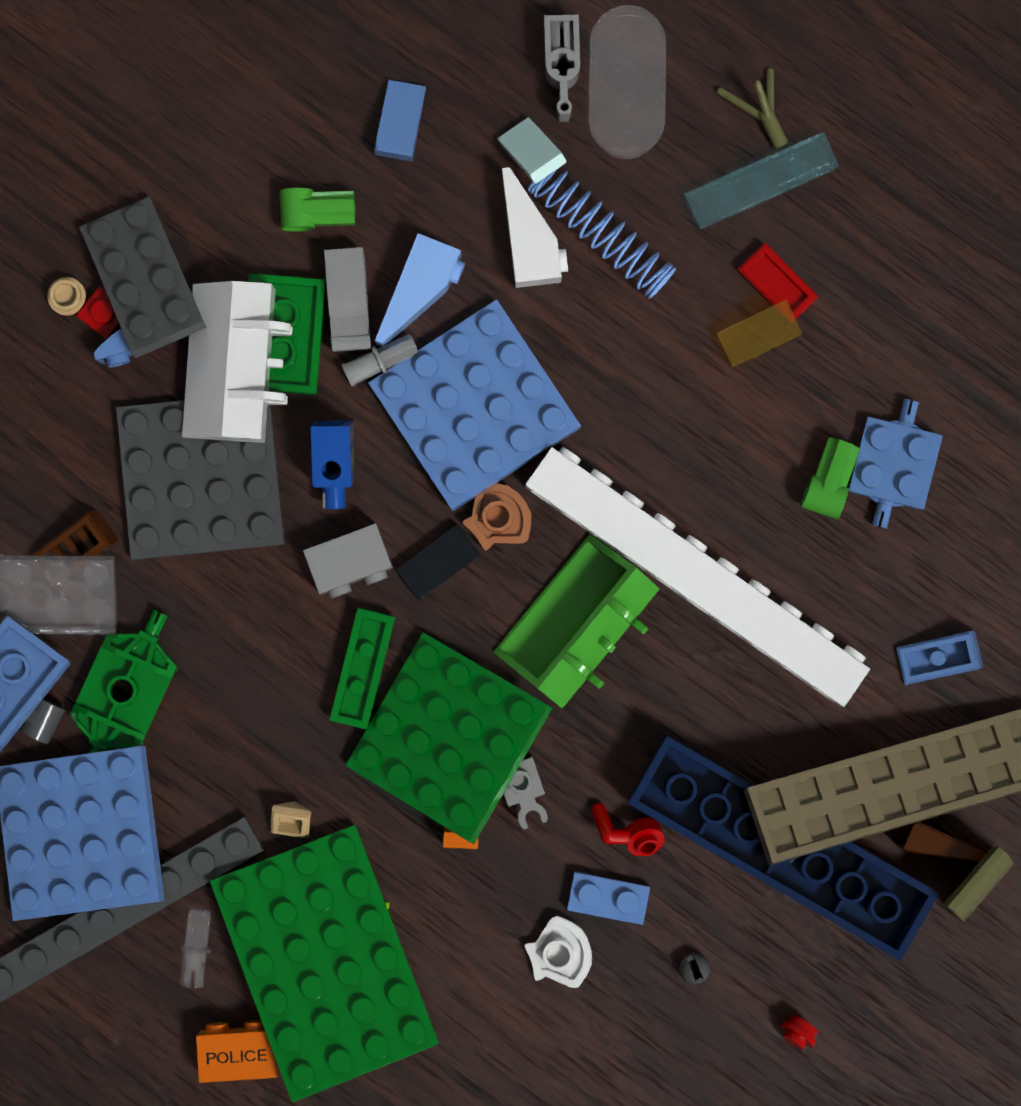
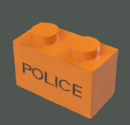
(235, 1053)

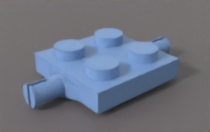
(895, 463)

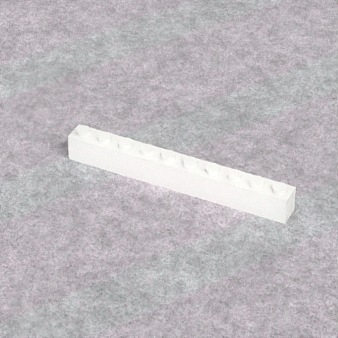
(697, 577)

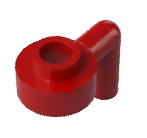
(641, 836)

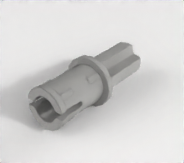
(379, 359)

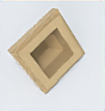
(291, 820)

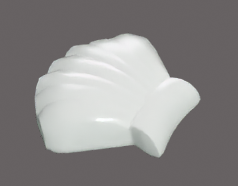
(561, 953)

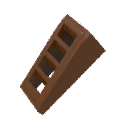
(98, 528)
(927, 840)

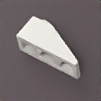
(531, 240)

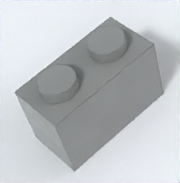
(349, 560)

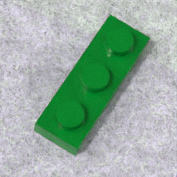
(362, 668)

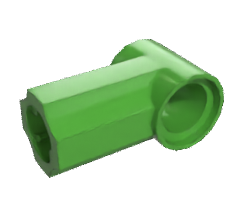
(304, 209)
(828, 487)

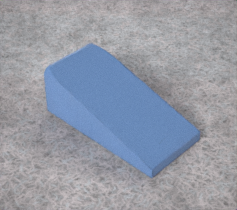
(400, 120)
(940, 657)

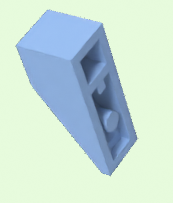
(422, 282)

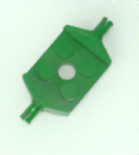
(148, 669)

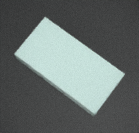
(532, 150)

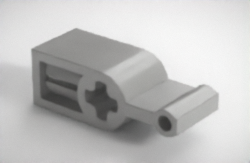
(568, 53)
(347, 299)

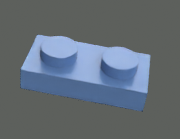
(608, 898)

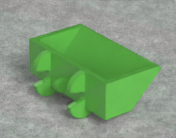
(577, 621)

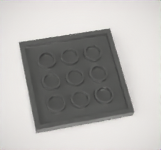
(195, 491)

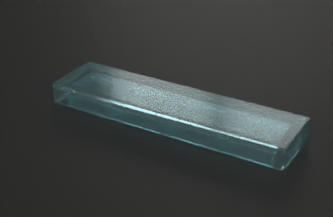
(761, 181)

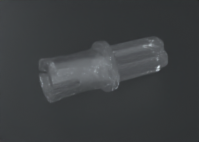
(195, 947)

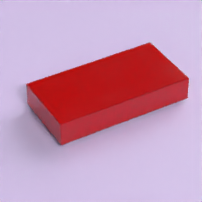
(776, 280)

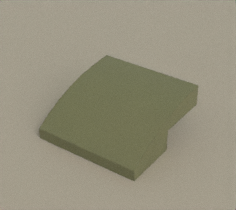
(979, 883)

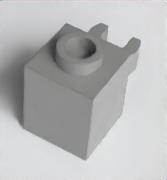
(524, 789)

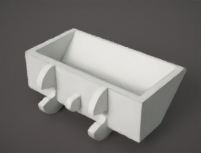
(232, 362)

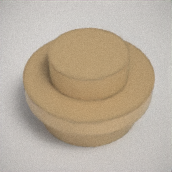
(66, 296)

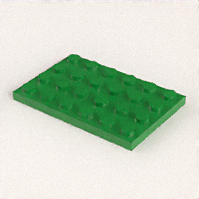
(324, 963)

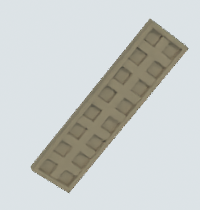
(887, 788)

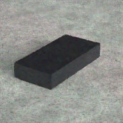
(438, 562)

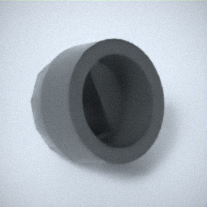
(686, 971)

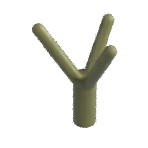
(766, 102)

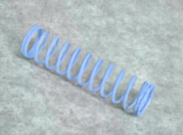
(663, 274)

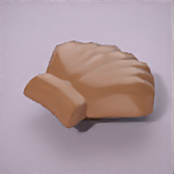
(499, 517)

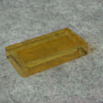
(759, 333)

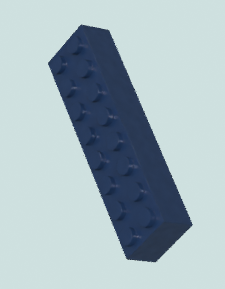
(835, 882)

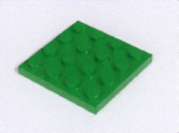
(448, 737)

